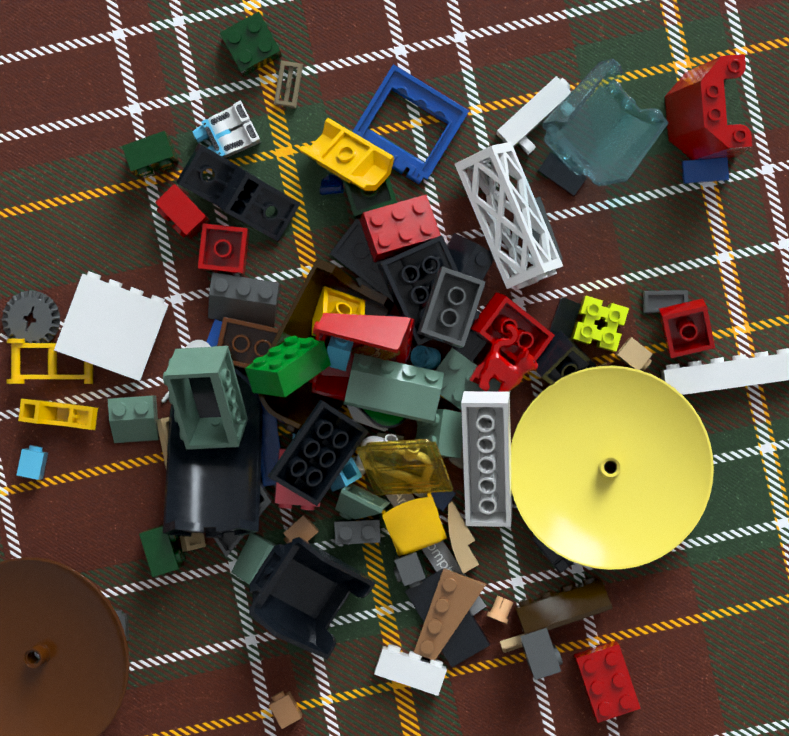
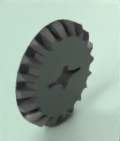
(44, 311)

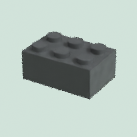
(451, 307)

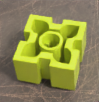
(587, 330)

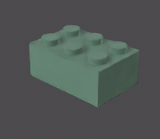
(456, 378)

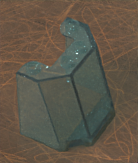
(602, 128)

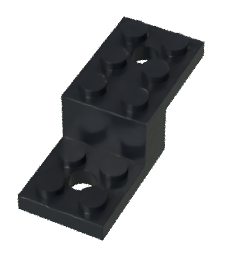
(238, 192)

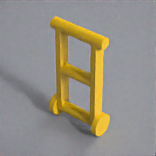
(16, 378)

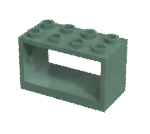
(218, 365)

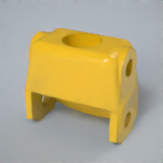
(414, 525)

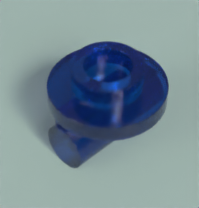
(331, 185)

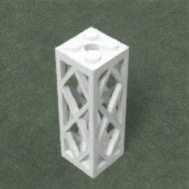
(506, 163)

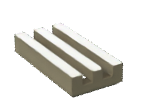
(285, 103)

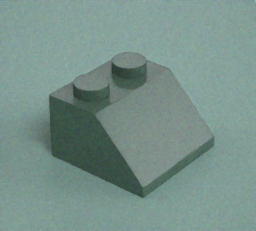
(133, 419)
(252, 557)

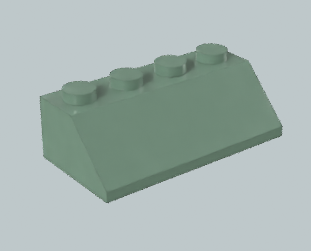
(394, 388)

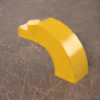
(58, 414)

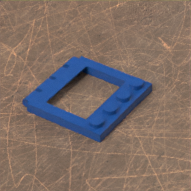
(428, 100)

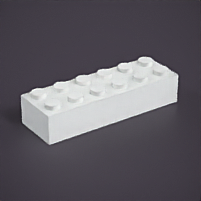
(487, 458)

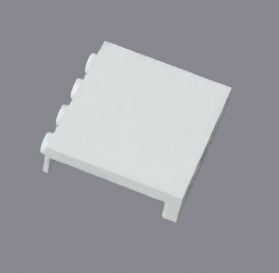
(111, 326)

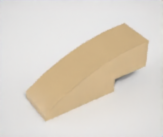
(460, 539)

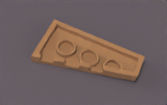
(448, 608)

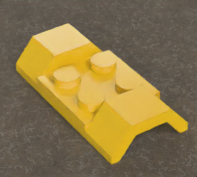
(350, 157)

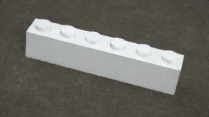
(728, 374)

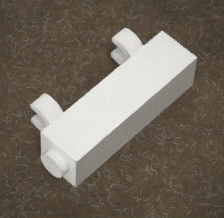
(533, 114)

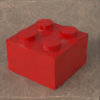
(177, 207)
(223, 249)
(687, 328)

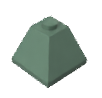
(359, 503)

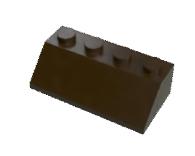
(563, 606)

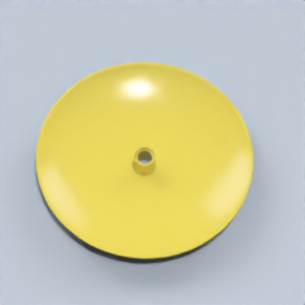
(658, 457)

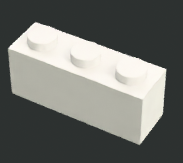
(410, 669)

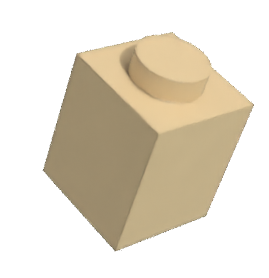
(634, 355)

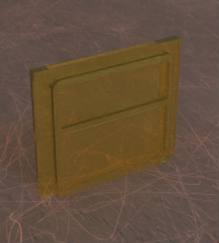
(404, 467)

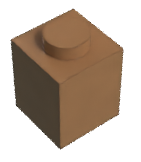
(301, 528)
(285, 709)

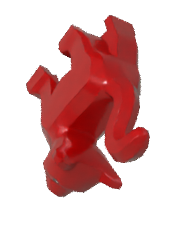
(499, 368)

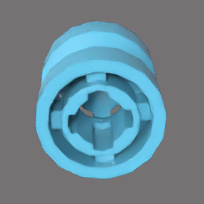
(425, 357)

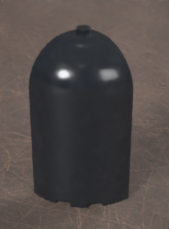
(214, 487)

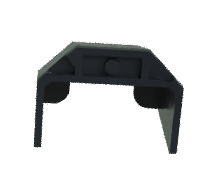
(302, 592)

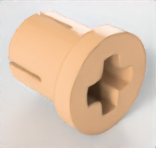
(500, 609)

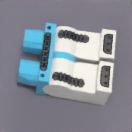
(228, 131)

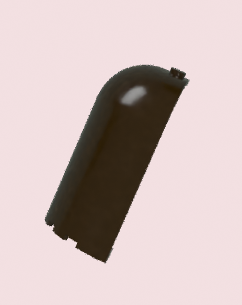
(298, 405)

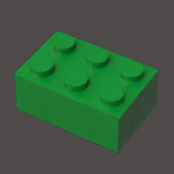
(288, 366)

